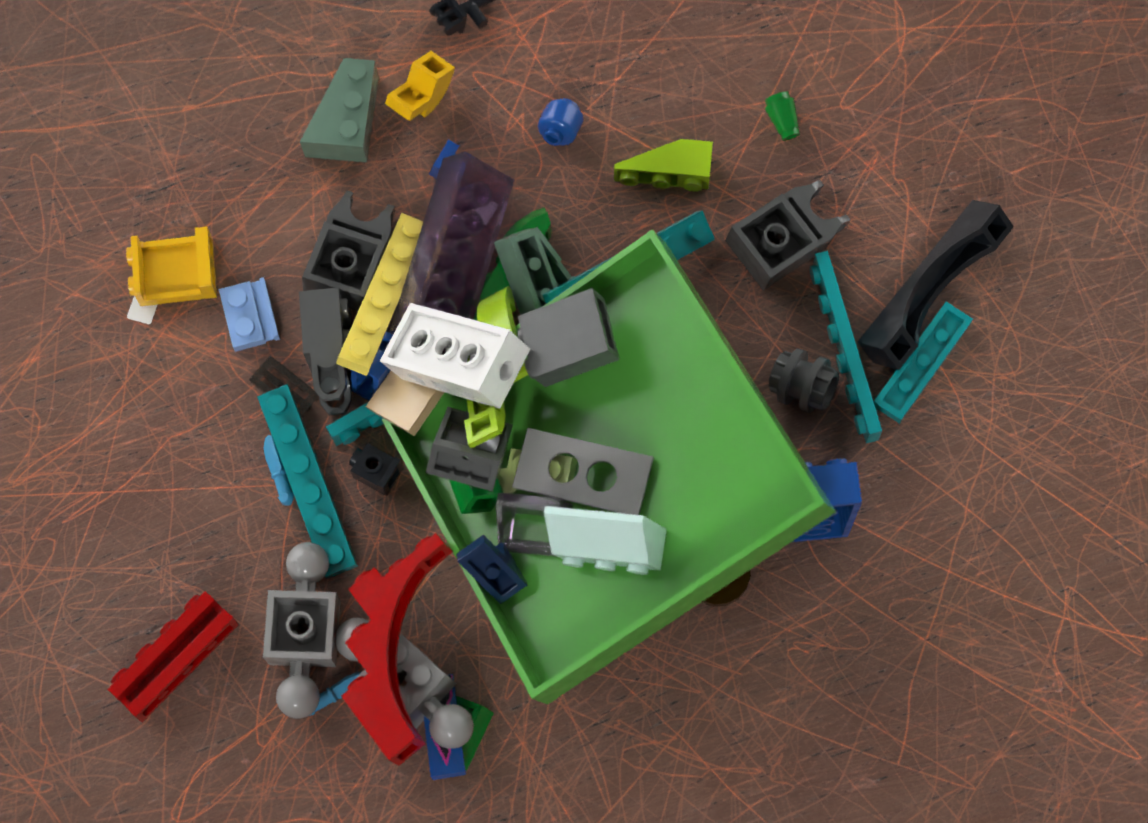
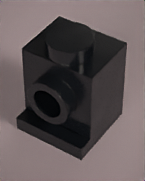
(380, 478)

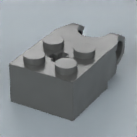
(791, 226)
(348, 244)
(324, 330)

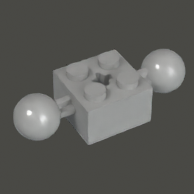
(286, 612)
(426, 686)

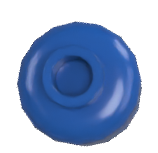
(560, 122)

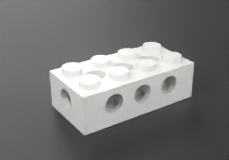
(418, 358)

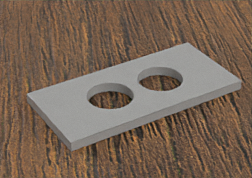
(541, 448)

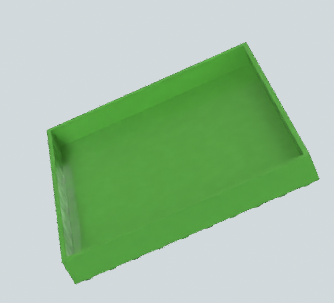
(717, 482)

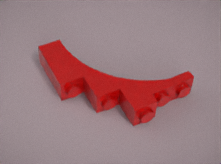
(377, 696)

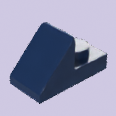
(492, 568)

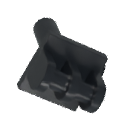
(454, 15)

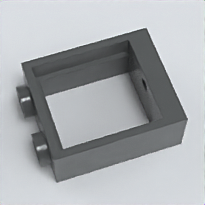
(481, 462)

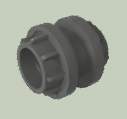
(806, 381)

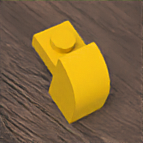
(424, 87)

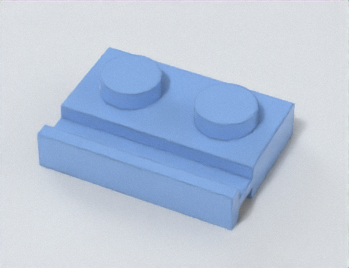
(249, 314)

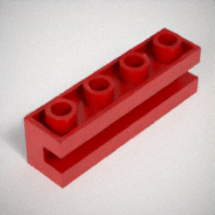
(172, 656)

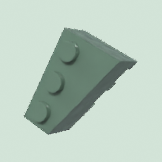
(345, 114)
(530, 267)

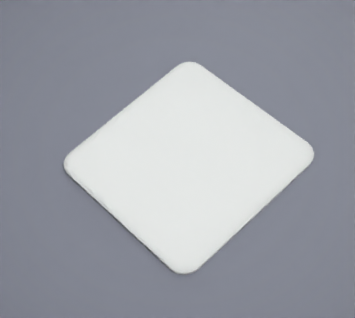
(141, 313)

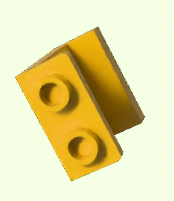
(172, 269)

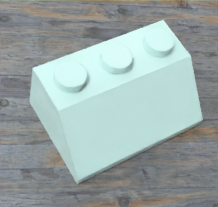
(605, 539)

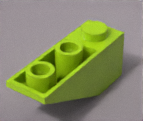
(676, 164)

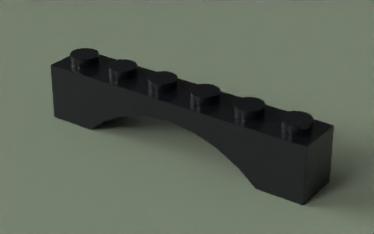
(897, 328)

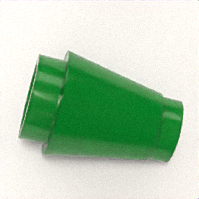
(783, 115)

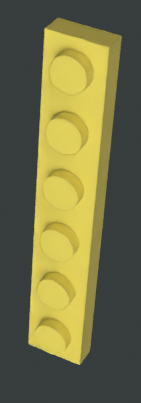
(381, 298)

